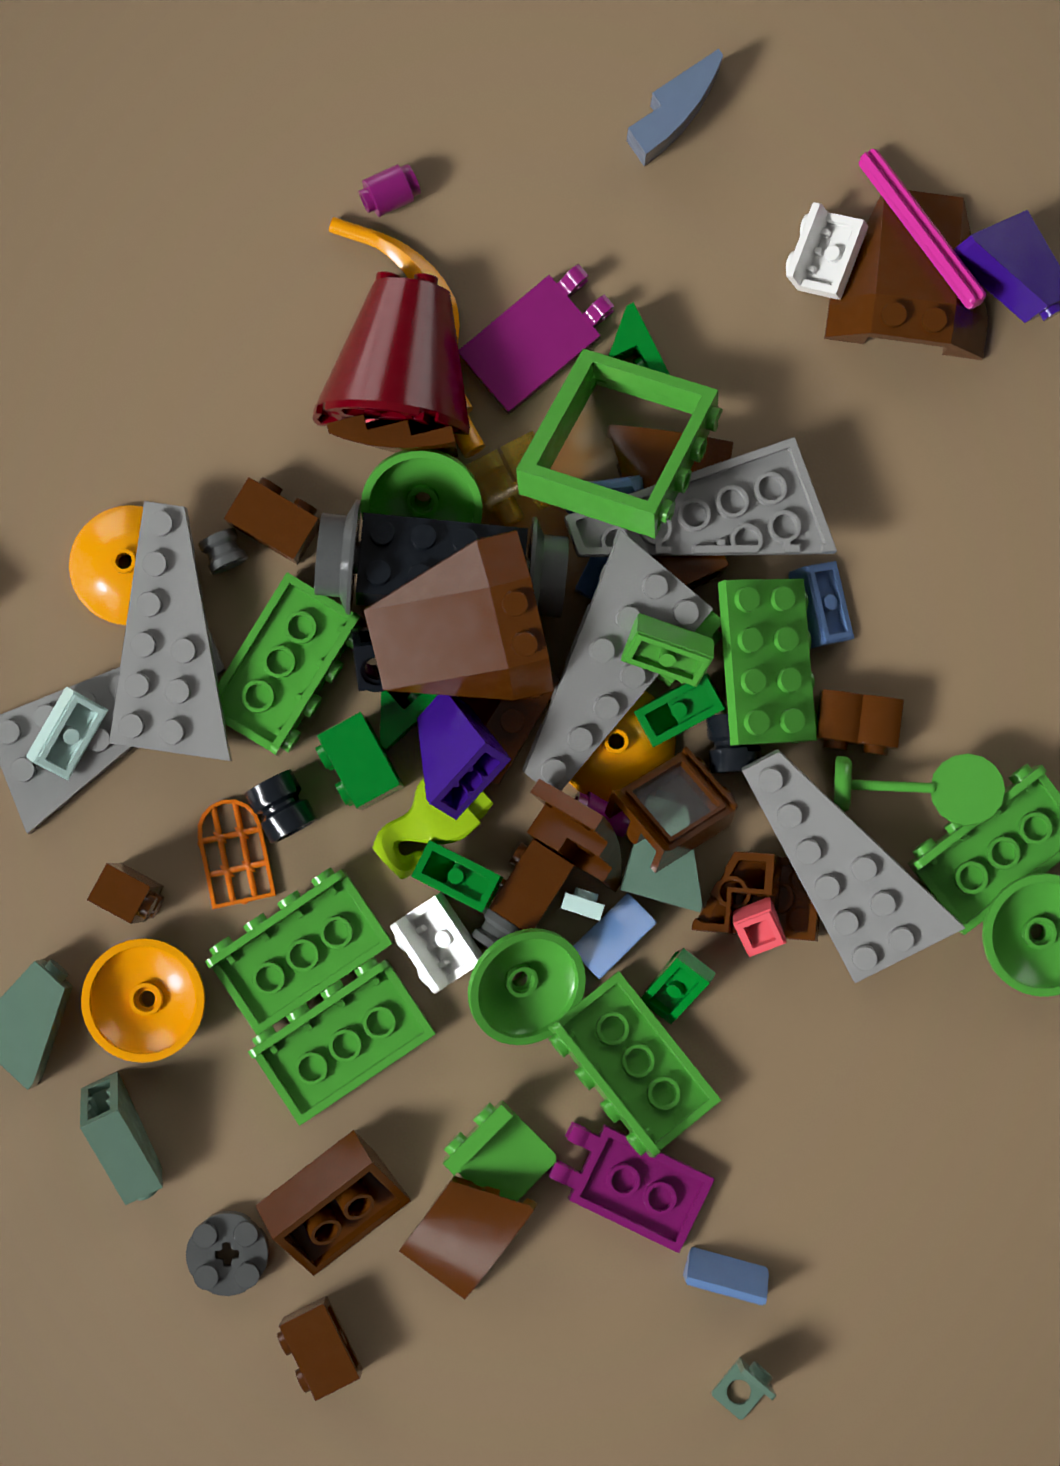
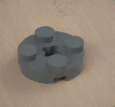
(209, 1237)

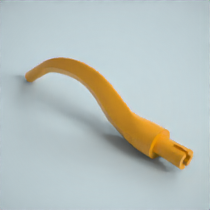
(410, 263)

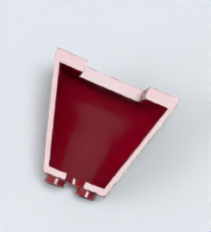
(399, 359)

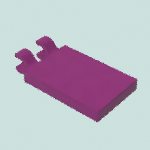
(534, 339)
(638, 1192)

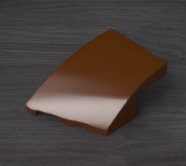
(392, 435)
(648, 450)
(577, 834)
(755, 877)
(465, 1233)

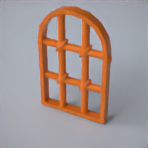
(246, 864)

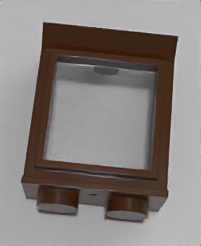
(674, 807)

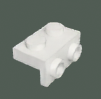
(825, 252)
(436, 943)

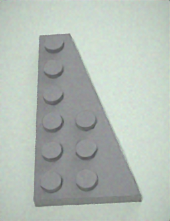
(730, 508)
(167, 664)
(595, 682)
(39, 791)
(857, 888)

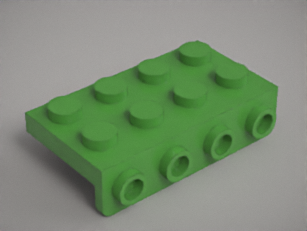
(767, 661)
(285, 665)
(978, 861)
(298, 949)
(341, 1040)
(633, 1065)

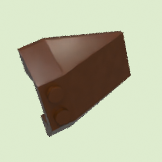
(900, 291)
(464, 627)

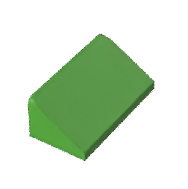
(668, 650)

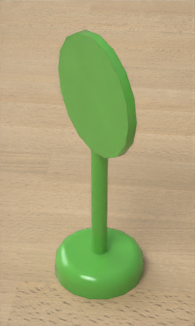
(962, 789)

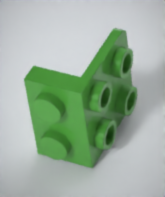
(500, 1152)

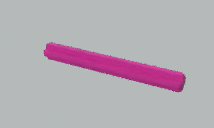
(922, 229)

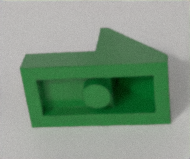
(635, 339)
(679, 710)
(396, 721)
(457, 876)
(677, 985)

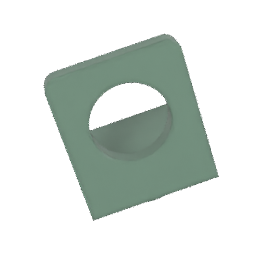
(758, 1381)

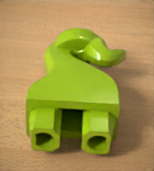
(423, 824)

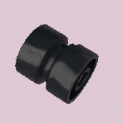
(724, 757)
(281, 806)

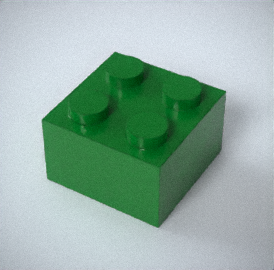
(359, 762)

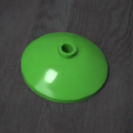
(400, 477)
(1013, 954)
(546, 990)

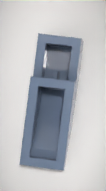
(673, 108)

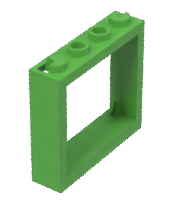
(599, 502)

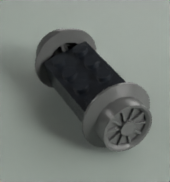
(403, 547)

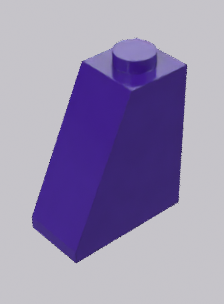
(1015, 266)
(456, 754)

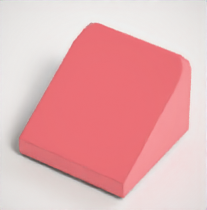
(758, 927)

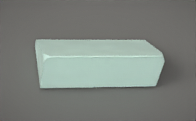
(66, 733)

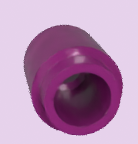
(389, 190)

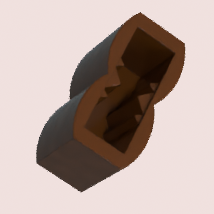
(859, 720)

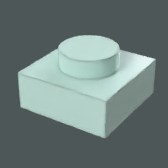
(583, 903)

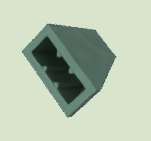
(673, 885)
(31, 1020)
(119, 1139)

